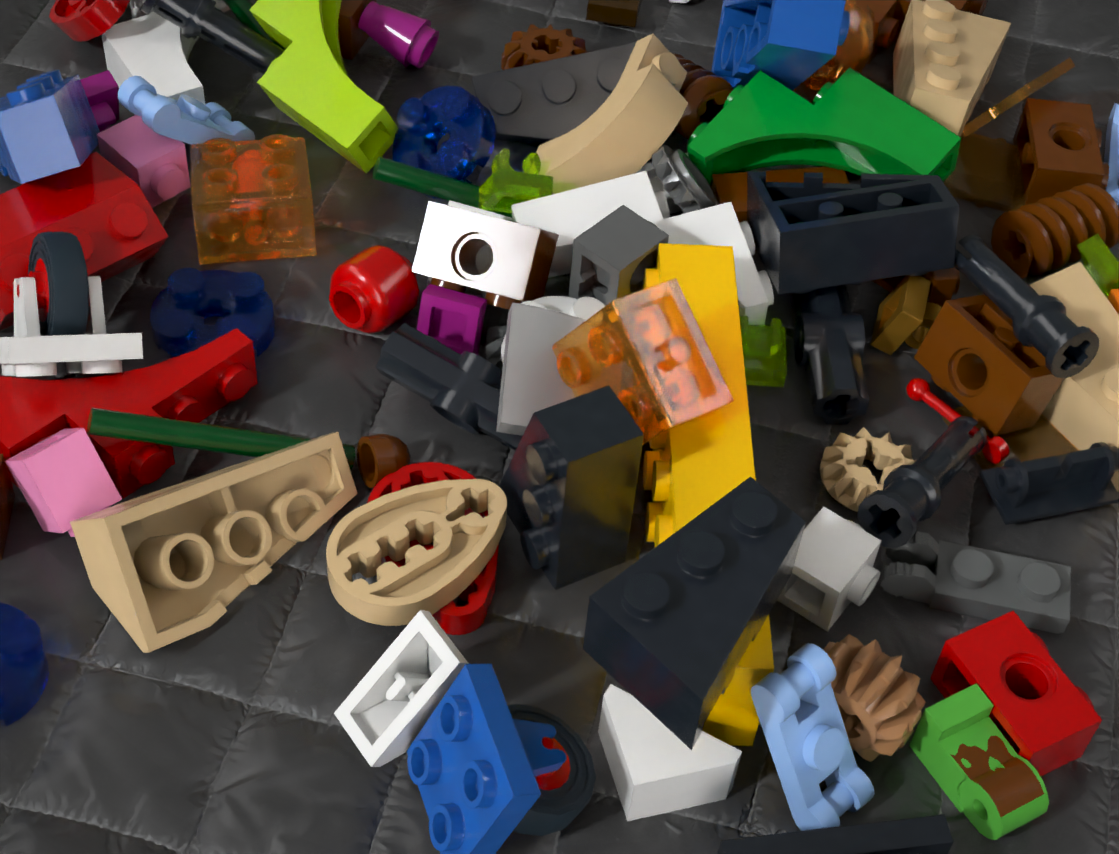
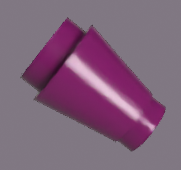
(400, 33)

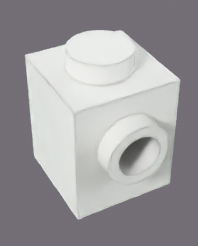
(831, 569)

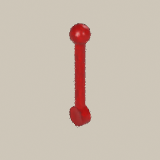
(919, 390)

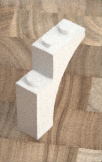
(155, 51)
(581, 208)

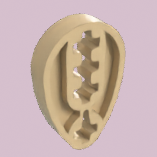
(430, 576)

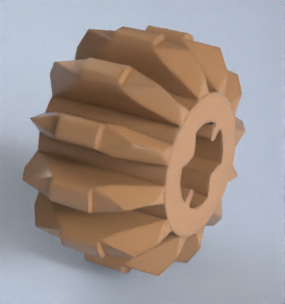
(874, 697)

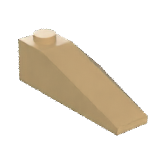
(191, 548)

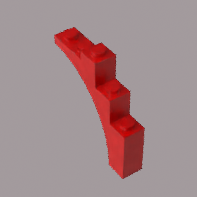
(177, 389)

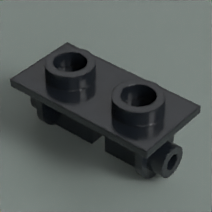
(1053, 483)

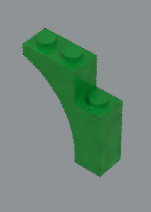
(844, 128)

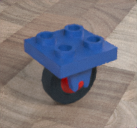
(496, 767)

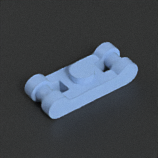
(181, 118)
(810, 740)

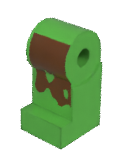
(978, 764)

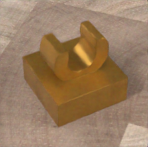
(904, 315)

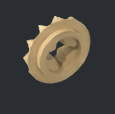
(843, 470)

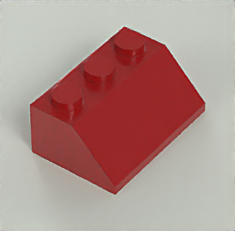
(91, 203)

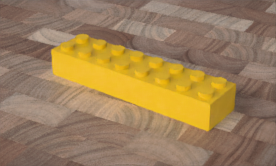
(710, 454)

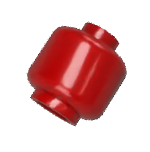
(373, 289)

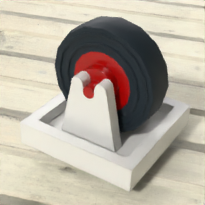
(62, 316)

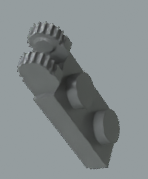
(979, 582)

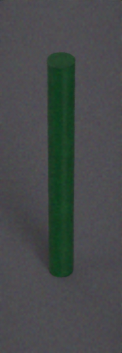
(192, 434)

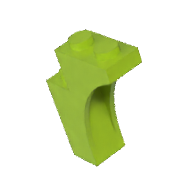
(312, 82)

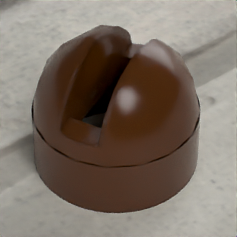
(380, 456)

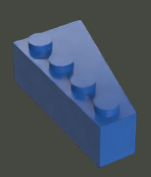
(779, 38)

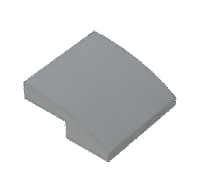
(530, 366)

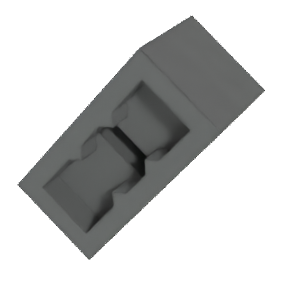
(613, 256)

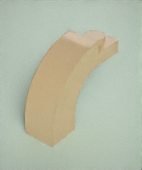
(625, 127)

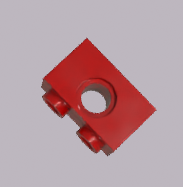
(1007, 659)

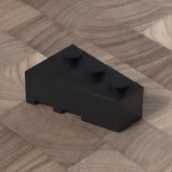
(851, 232)
(693, 606)

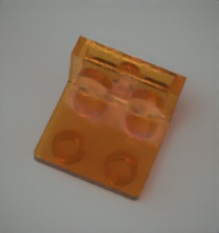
(252, 199)
(649, 357)

